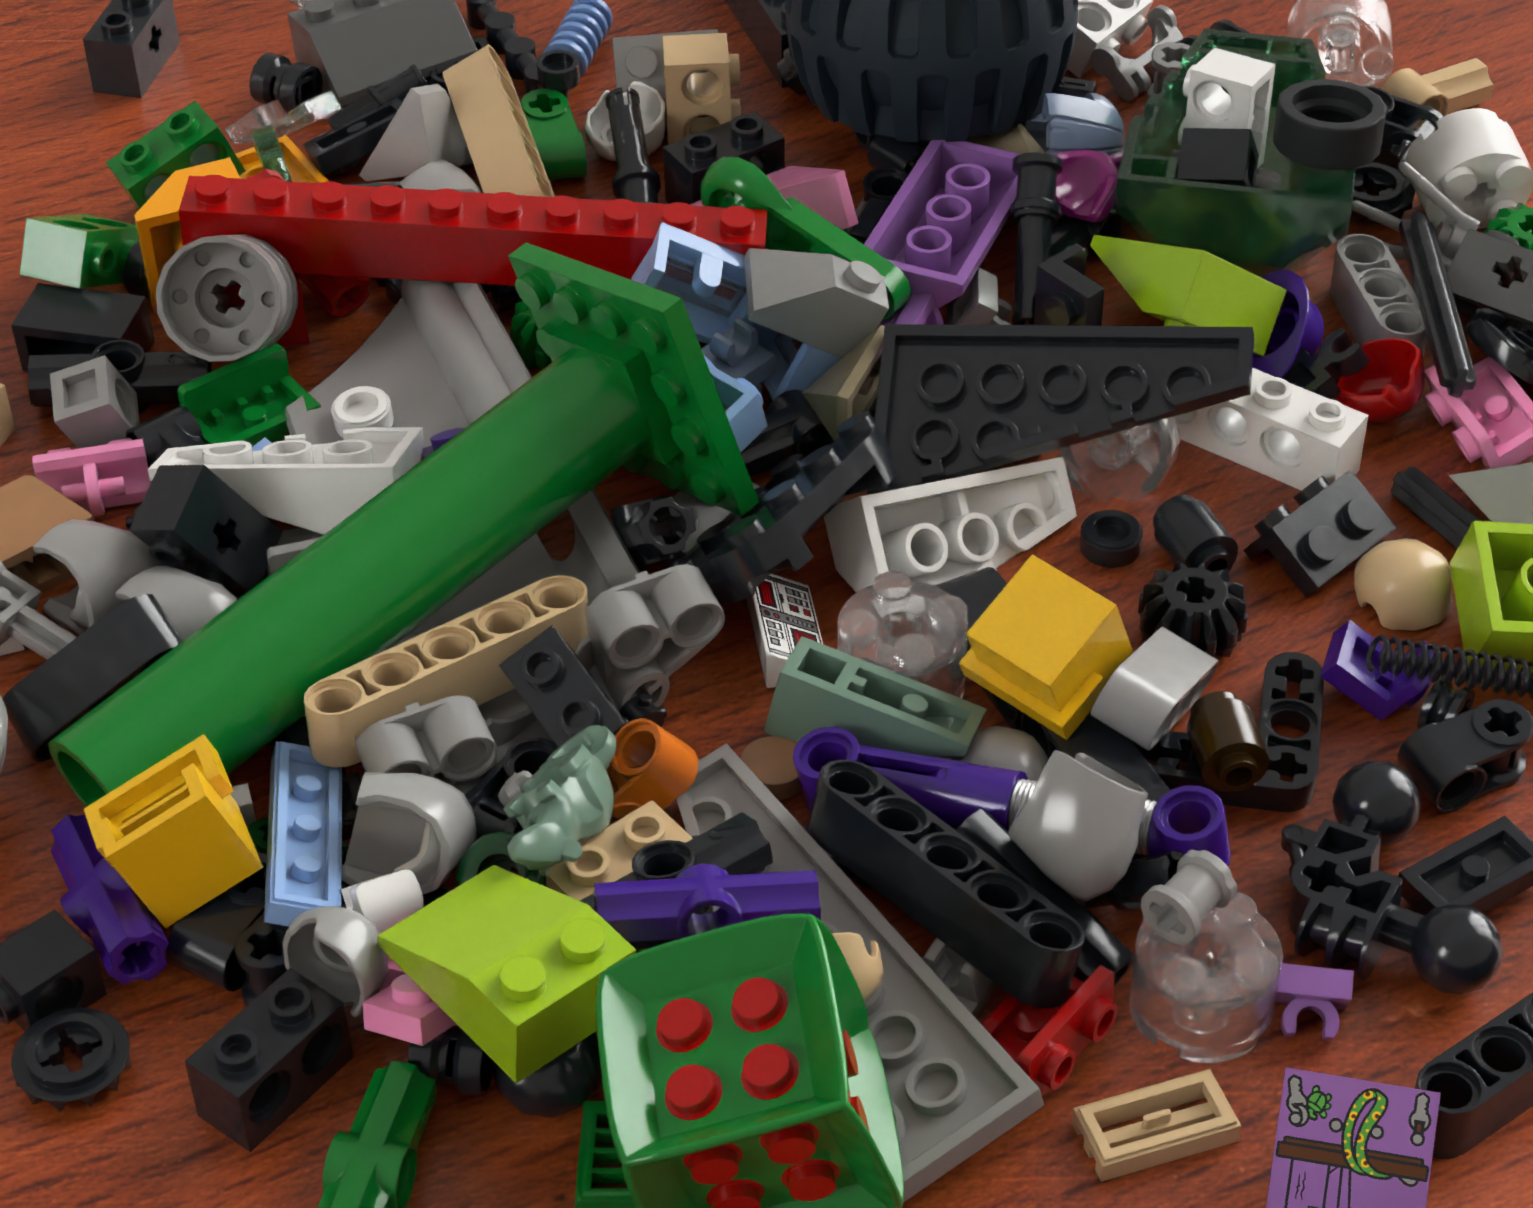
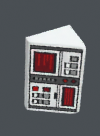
(780, 616)

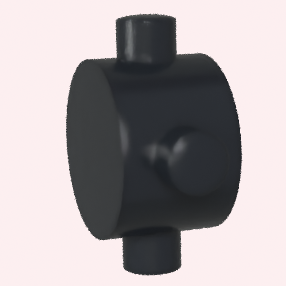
(642, 707)

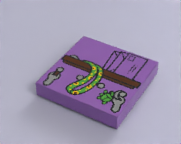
(1351, 1143)

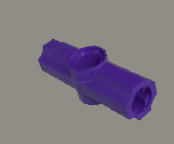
(106, 906)
(664, 909)

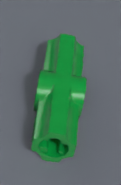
(378, 1156)

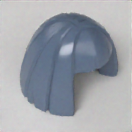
(1077, 124)

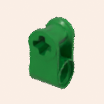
(555, 134)

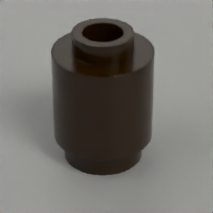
(1226, 742)

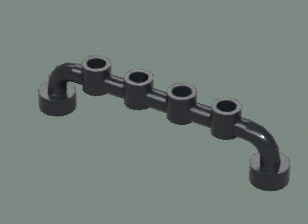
(552, 69)

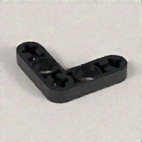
(1287, 756)

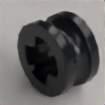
(1444, 703)

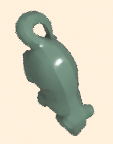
(564, 801)

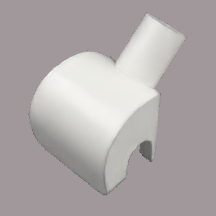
(385, 898)

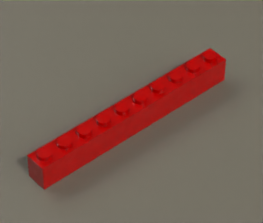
(444, 231)

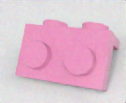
(1490, 419)

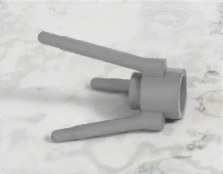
(1448, 235)

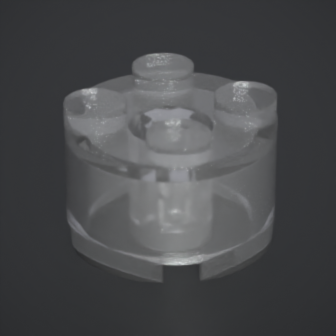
(1349, 37)
(907, 631)
(1214, 991)

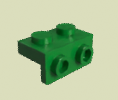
(245, 398)

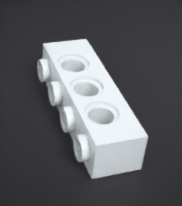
(1280, 432)

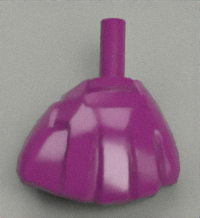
(1087, 184)

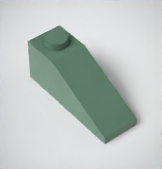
(877, 706)

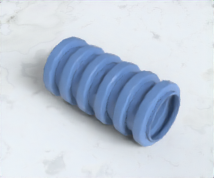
(582, 30)

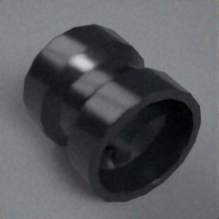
(279, 79)
(455, 1061)

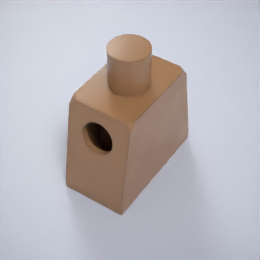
(26, 514)

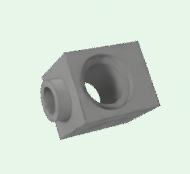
(93, 403)

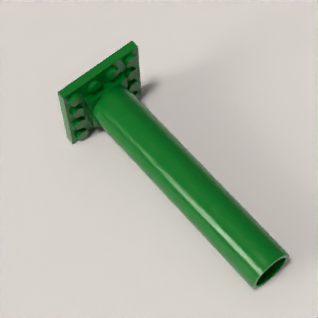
(618, 393)

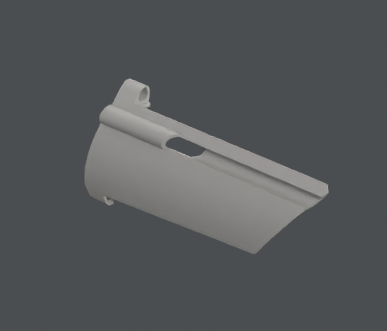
(443, 368)

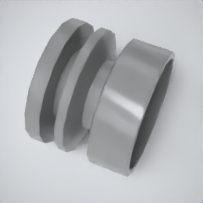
(196, 306)

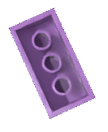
(947, 216)

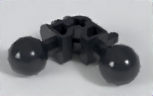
(1355, 909)

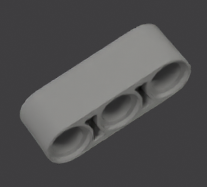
(1374, 293)
(1154, 688)

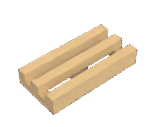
(1161, 1134)

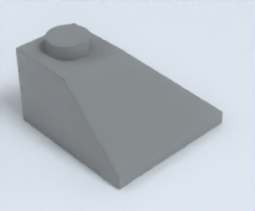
(814, 297)

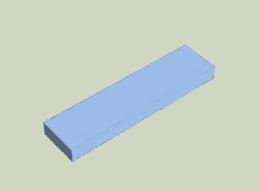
(302, 835)

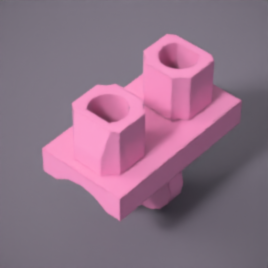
(97, 474)

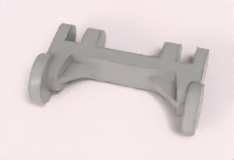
(1128, 74)

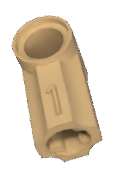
(1445, 89)

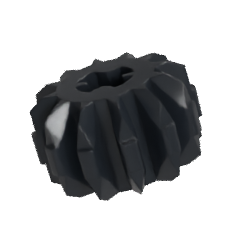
(1196, 607)

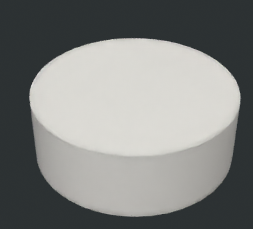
(362, 409)

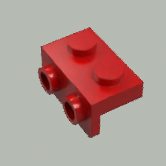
(1051, 1039)

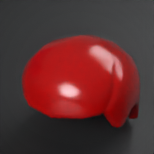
(1388, 383)

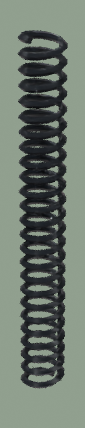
(1424, 666)

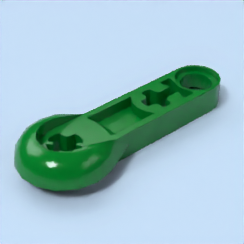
(794, 225)

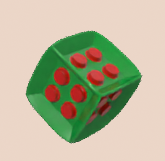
(746, 1073)

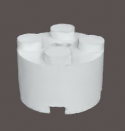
(1473, 164)

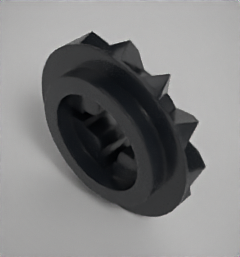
(1387, 189)
(91, 1034)

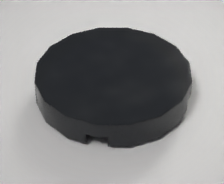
(1505, 345)

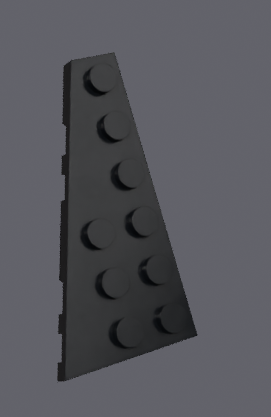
(1004, 393)

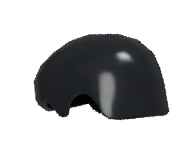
(558, 1084)

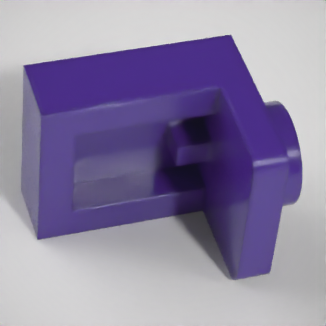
(1373, 691)

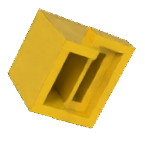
(1047, 646)
(176, 832)

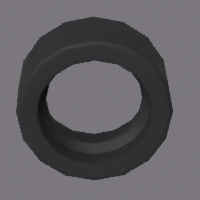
(1329, 124)

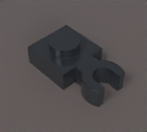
(1336, 359)

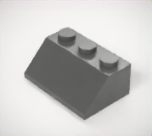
(377, 40)

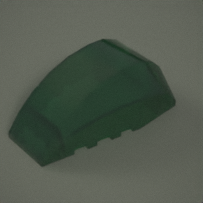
(1239, 224)

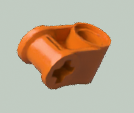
(649, 767)

